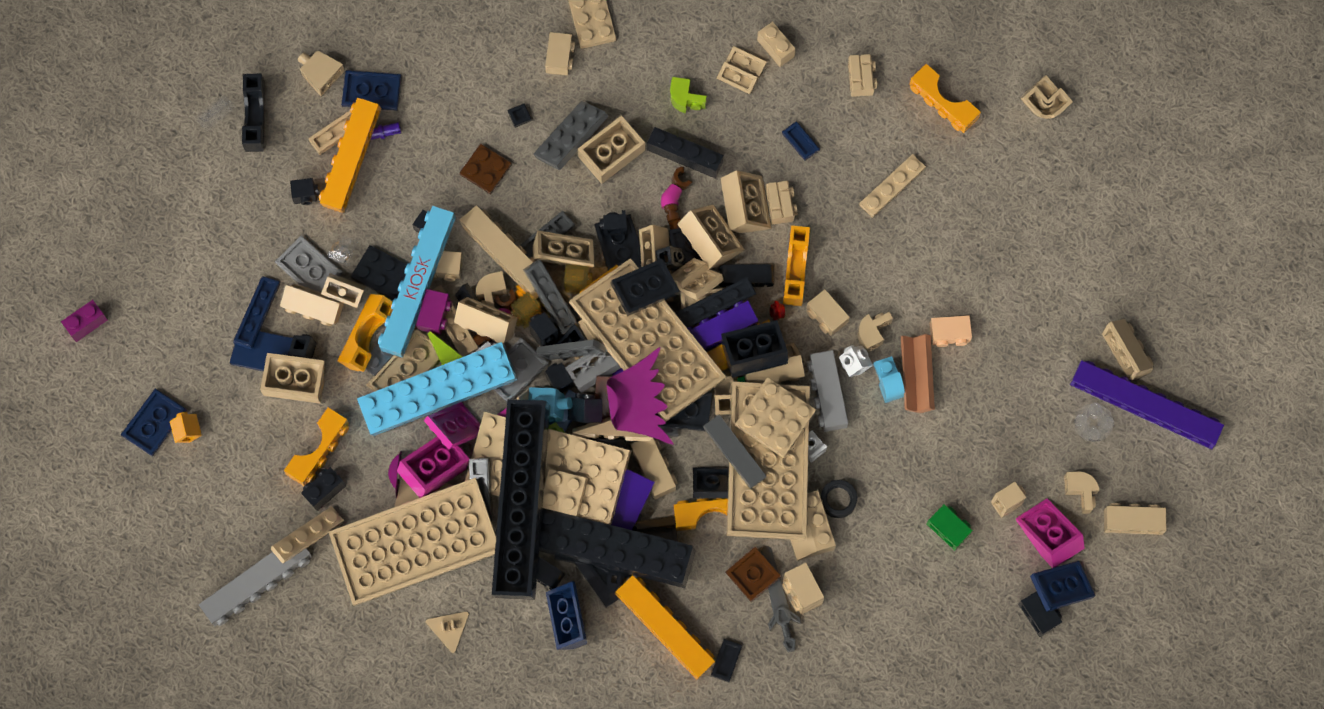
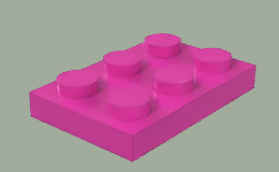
(453, 425)

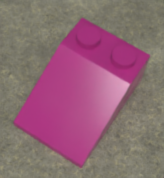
(1051, 533)

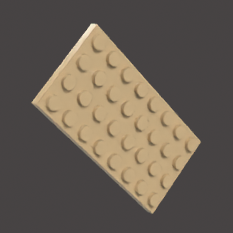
(629, 339)
(567, 453)
(779, 502)
(414, 541)

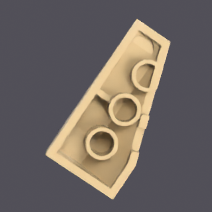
(606, 428)

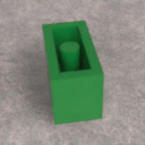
(949, 526)

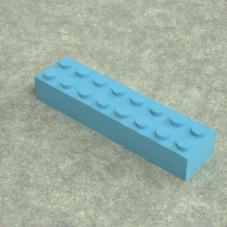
(437, 389)

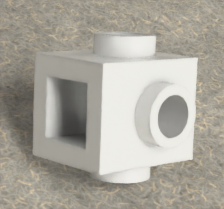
(855, 360)

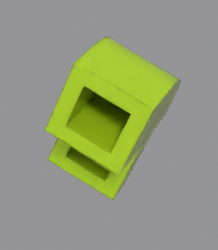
(682, 98)

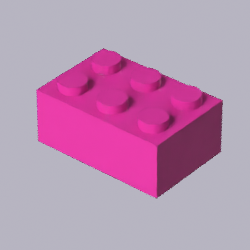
(432, 466)

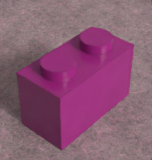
(434, 312)
(84, 320)

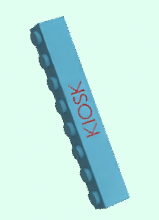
(417, 279)

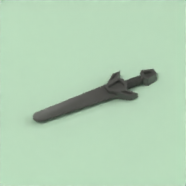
(781, 611)

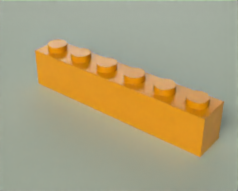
(350, 155)
(665, 627)

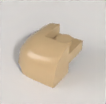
(1046, 99)

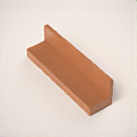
(917, 373)

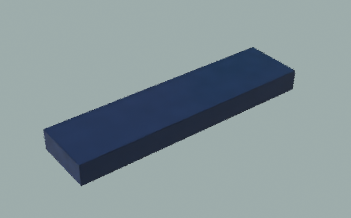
(256, 312)

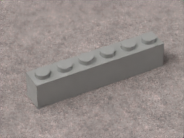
(250, 585)

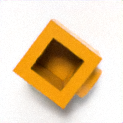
(185, 427)

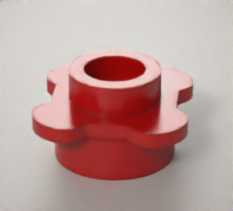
(777, 311)

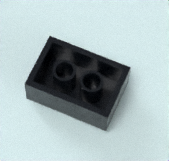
(754, 348)

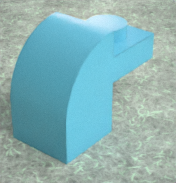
(890, 379)

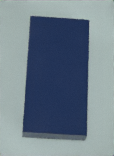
(800, 141)

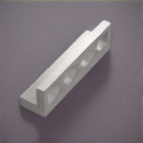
(587, 376)

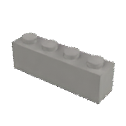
(828, 391)

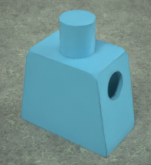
(555, 399)

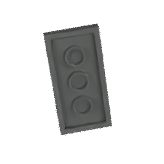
(570, 135)

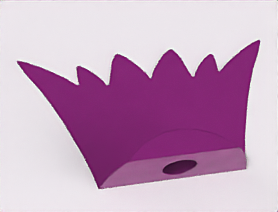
(633, 400)

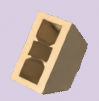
(320, 70)

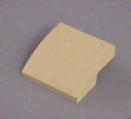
(741, 70)
(696, 278)

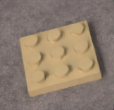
(775, 417)

